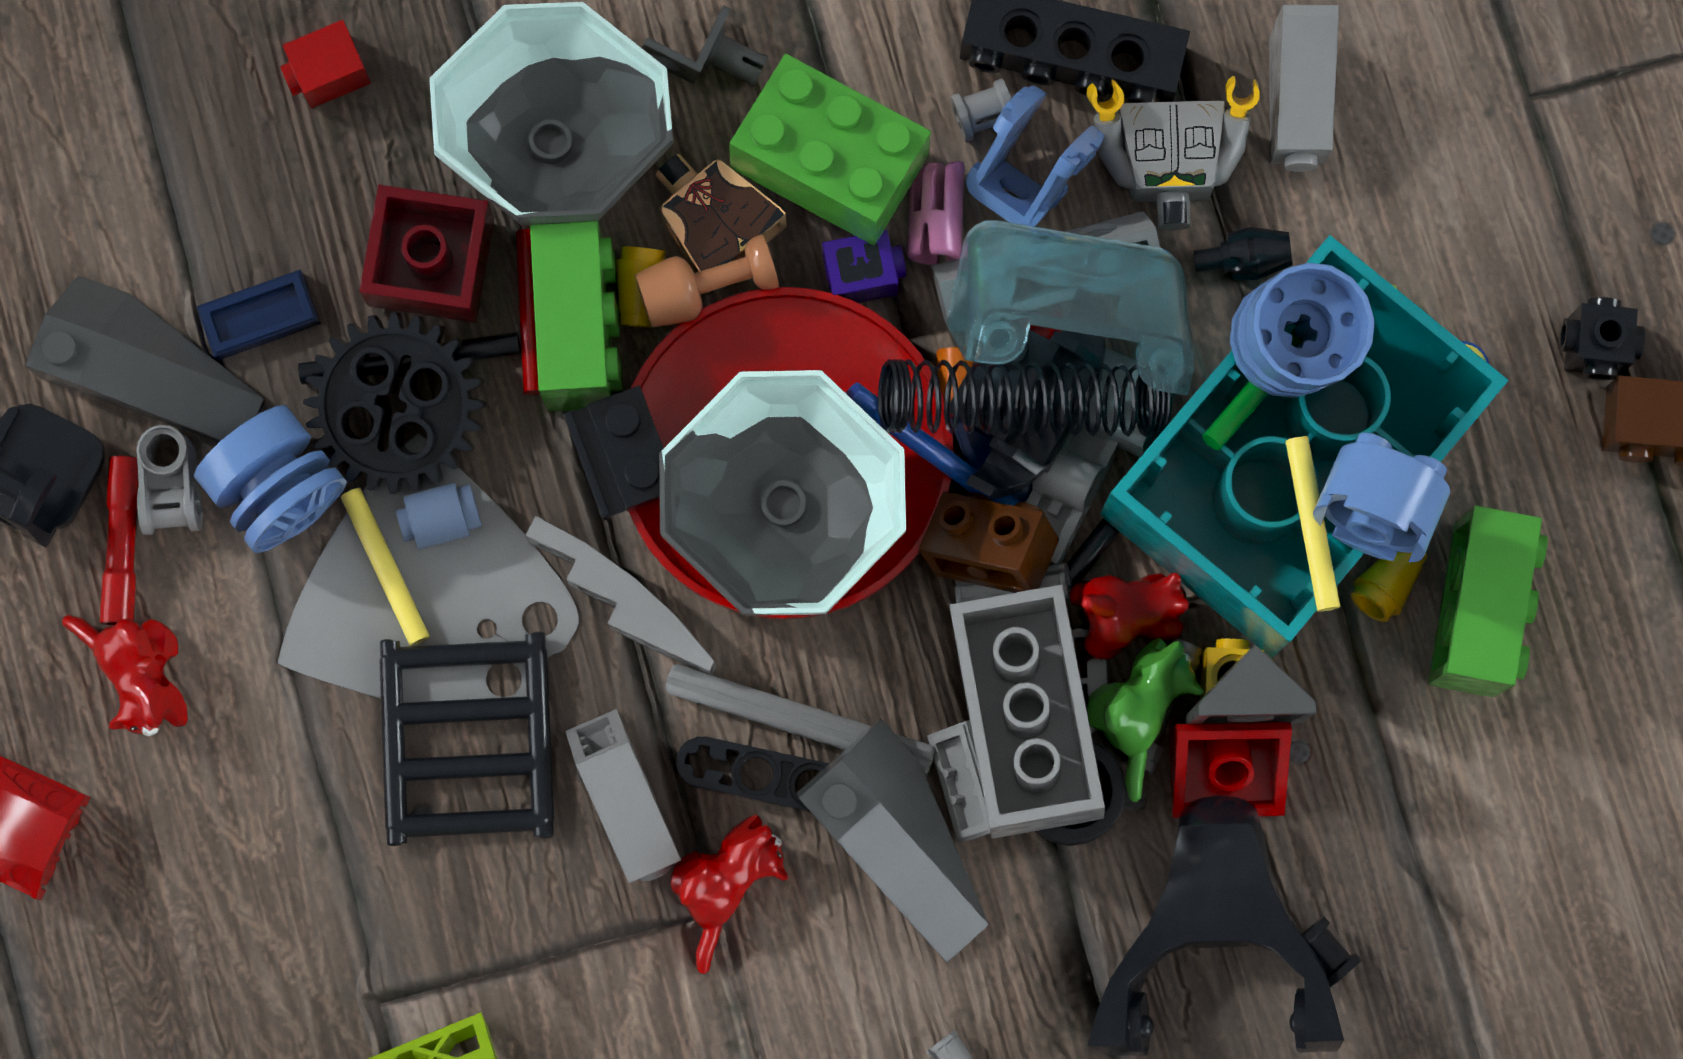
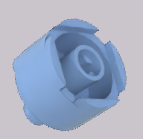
(1383, 499)

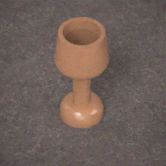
(674, 292)

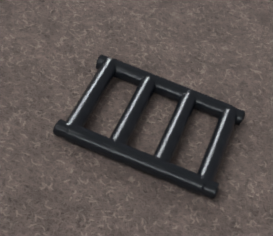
(534, 763)

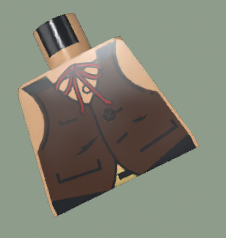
(714, 212)

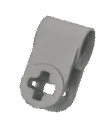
(167, 485)

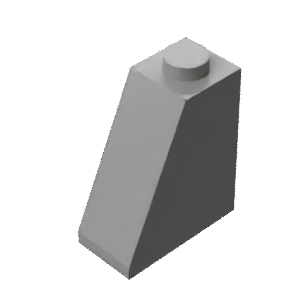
(1302, 85)
(623, 797)

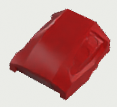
(33, 825)

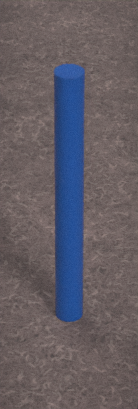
(924, 445)

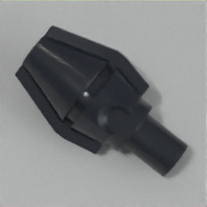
(1248, 254)

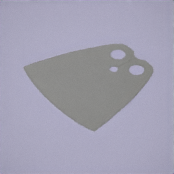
(453, 585)

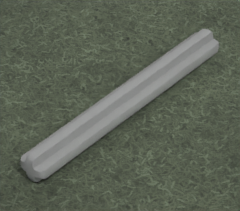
(777, 711)

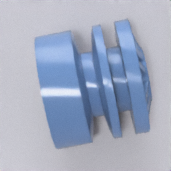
(1329, 317)
(264, 471)

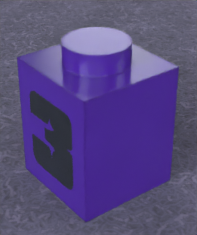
(863, 270)

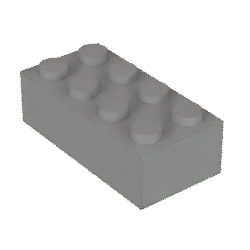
(1027, 711)

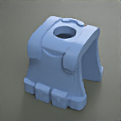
(989, 178)

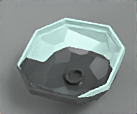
(550, 112)
(782, 492)

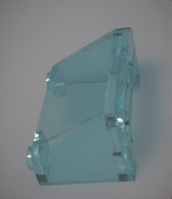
(1075, 284)

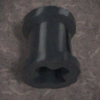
(1330, 952)

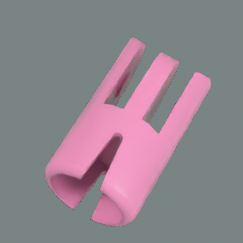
(936, 213)

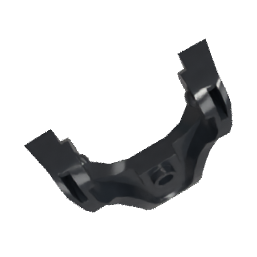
(1216, 897)

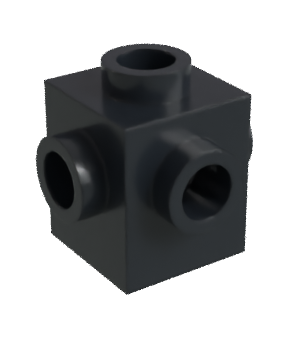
(1587, 349)

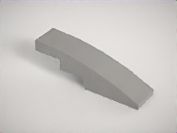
(636, 612)

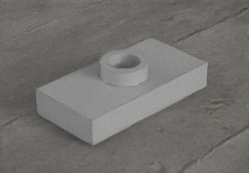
(960, 780)

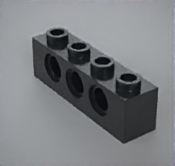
(1101, 32)

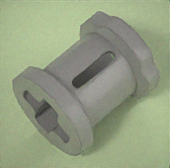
(979, 109)

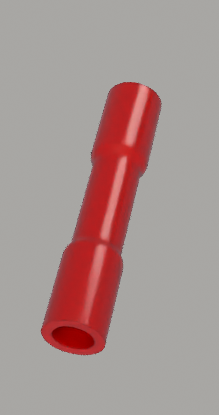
(119, 575)

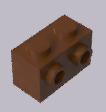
(989, 542)

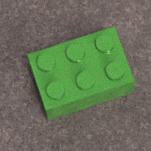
(829, 149)
(574, 314)
(1487, 602)

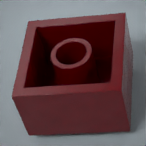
(427, 253)

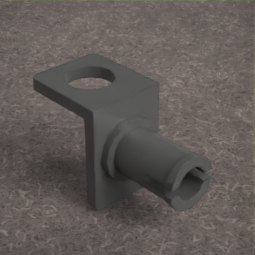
(717, 51)

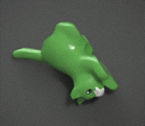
(1134, 710)

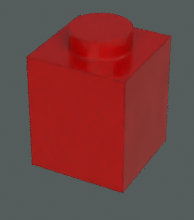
(324, 65)

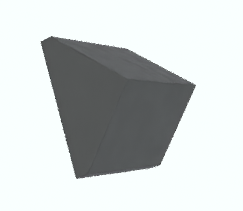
(1253, 693)

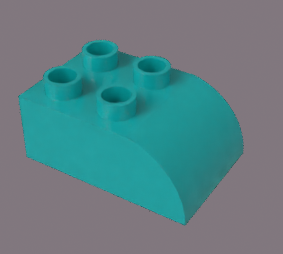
(1233, 513)

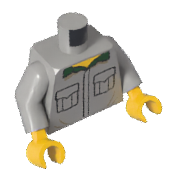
(1172, 148)

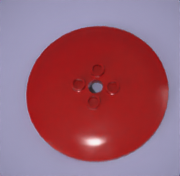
(785, 333)

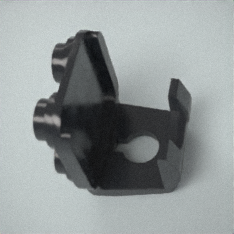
(44, 470)

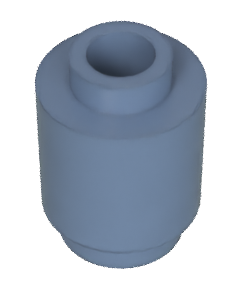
(438, 515)

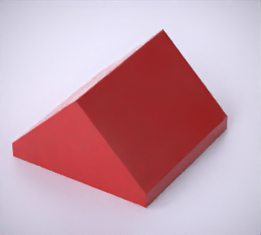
(1230, 761)

